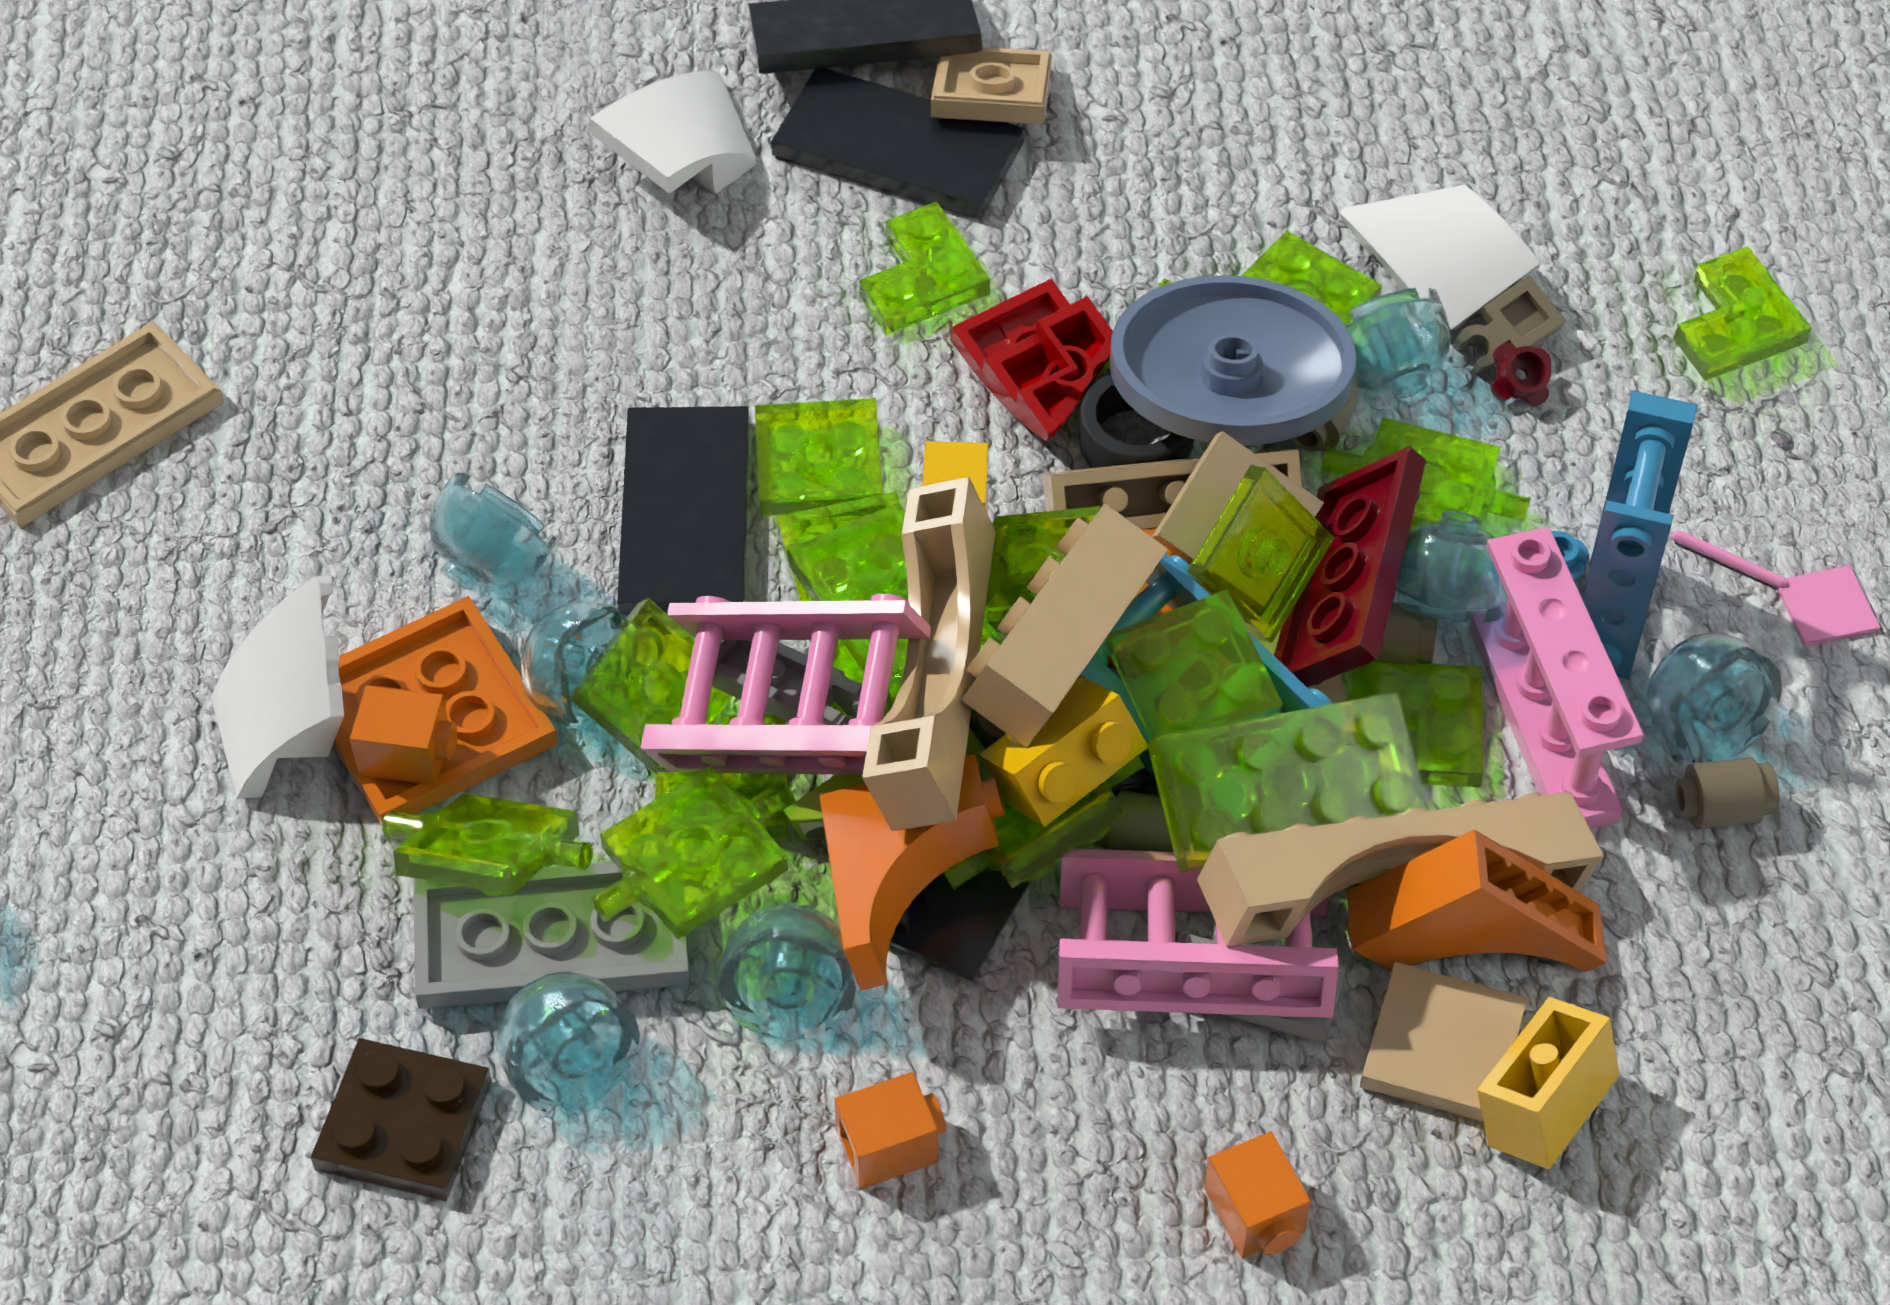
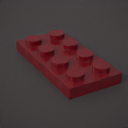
(1350, 594)

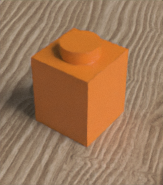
(402, 735)
(889, 1129)
(1257, 1196)

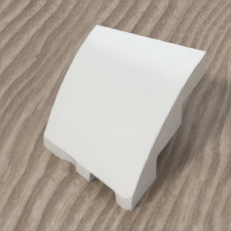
(679, 132)
(1444, 244)
(280, 690)

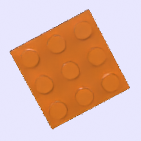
(482, 693)

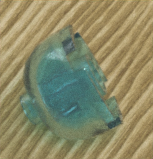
(1399, 341)
(486, 536)
(1450, 570)
(561, 653)
(1712, 696)
(787, 972)
(565, 1040)

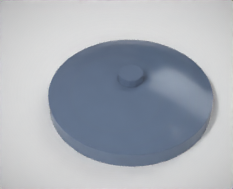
(1232, 359)

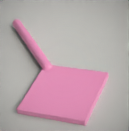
(1820, 603)

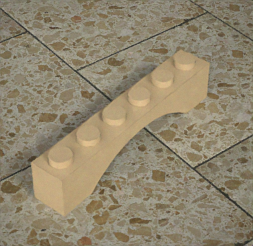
(921, 743)
(1272, 879)

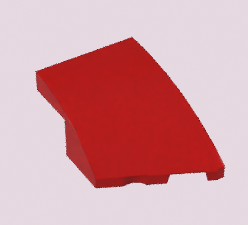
(1036, 353)

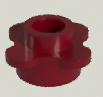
(1537, 368)

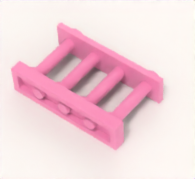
(1554, 676)
(806, 742)
(1178, 975)

